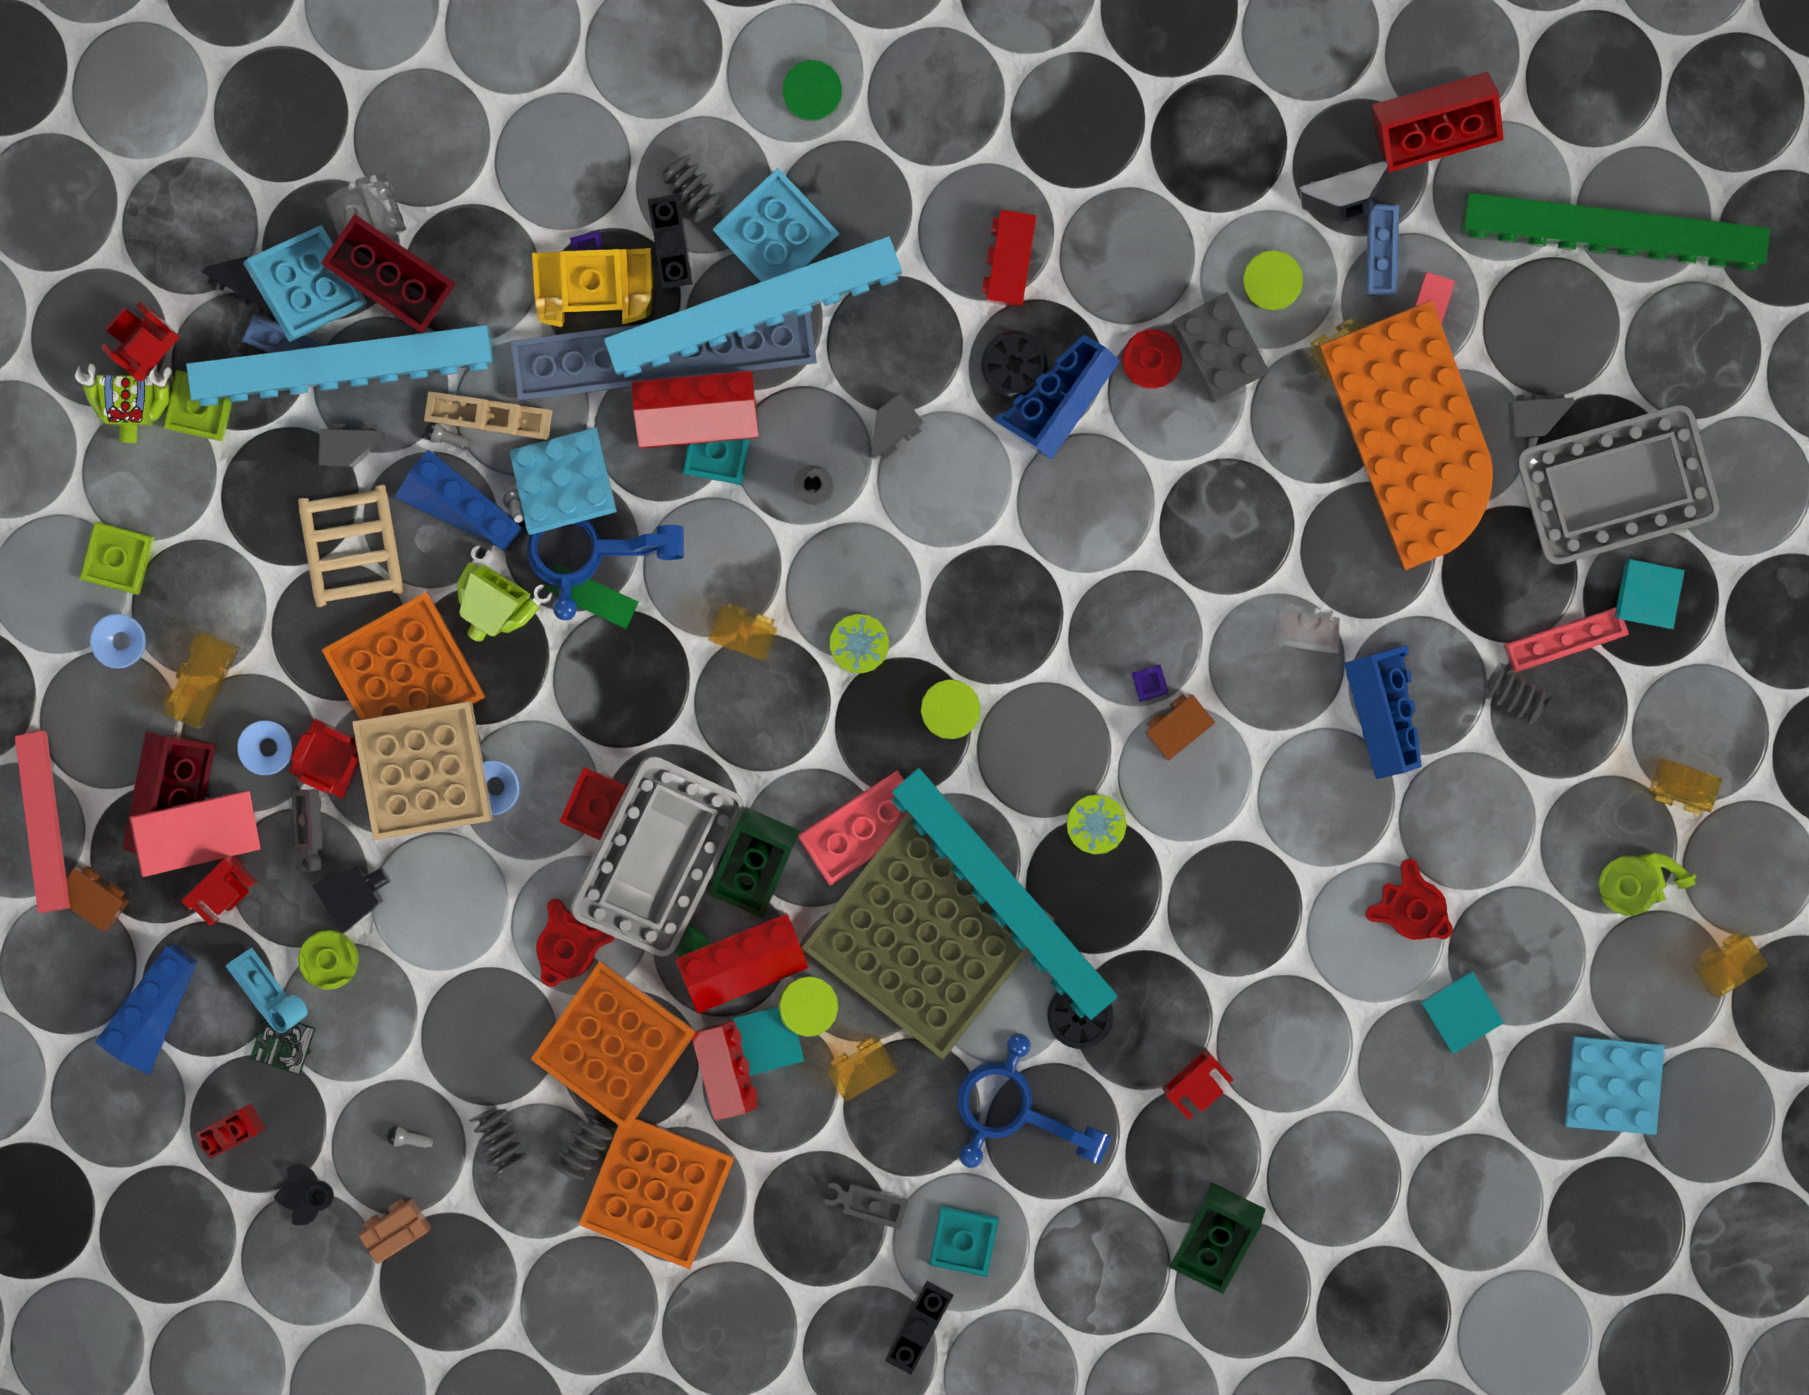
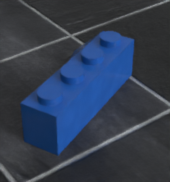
(1060, 397)
(453, 499)
(1385, 710)
(144, 1018)

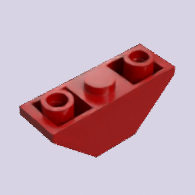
(230, 1131)

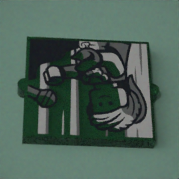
(284, 1049)

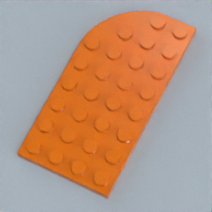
(1413, 430)

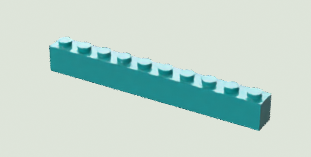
(1004, 894)

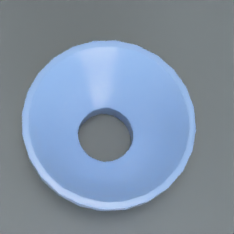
(103, 641)
(250, 752)
(510, 794)

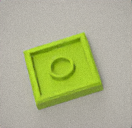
(191, 418)
(116, 558)

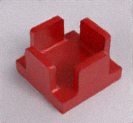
(141, 340)
(326, 759)
(592, 802)
(220, 889)
(1196, 1083)

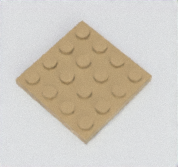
(422, 770)

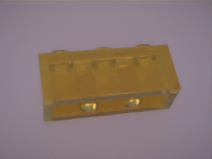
(200, 679)

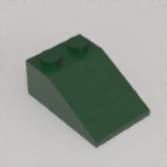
(754, 862)
(1218, 1238)

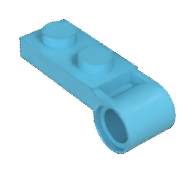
(265, 992)

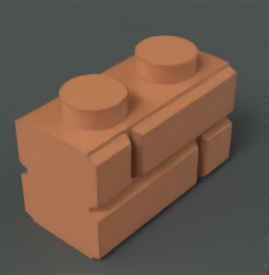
(393, 1231)

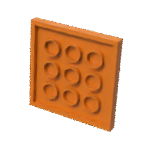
(403, 663)
(613, 1045)
(657, 1191)

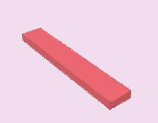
(42, 822)

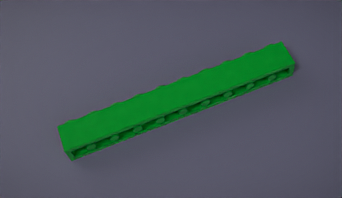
(1615, 230)

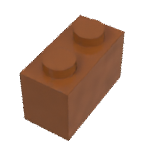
(1179, 726)
(95, 899)

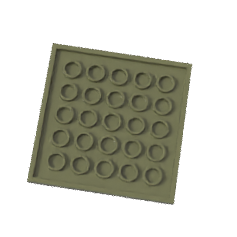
(917, 941)

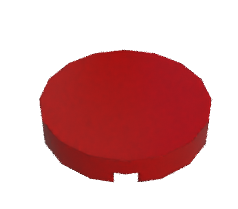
(1151, 359)

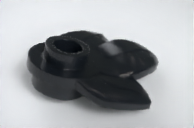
(300, 1194)

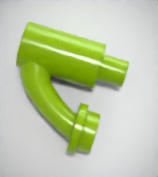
(1662, 861)

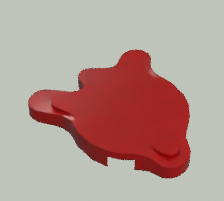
(1413, 907)
(566, 945)

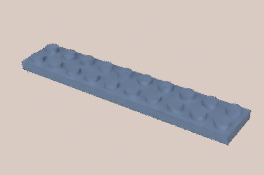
(583, 365)

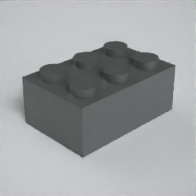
(1220, 347)

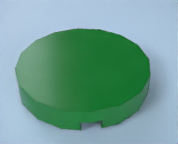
(812, 90)

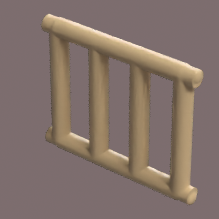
(318, 566)

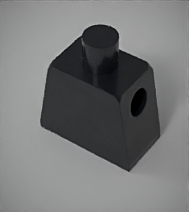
(351, 895)

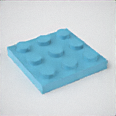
(775, 229)
(300, 288)
(562, 481)
(1614, 1085)

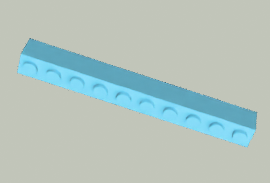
(753, 306)
(339, 364)

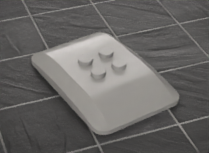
(1618, 484)
(657, 856)

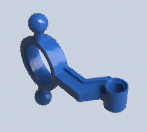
(667, 544)
(1091, 1143)

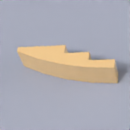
(488, 415)

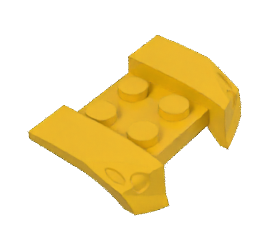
(593, 283)

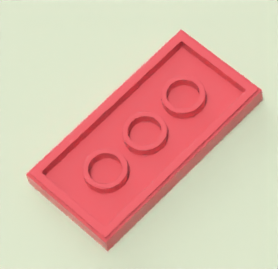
(854, 830)
(195, 833)

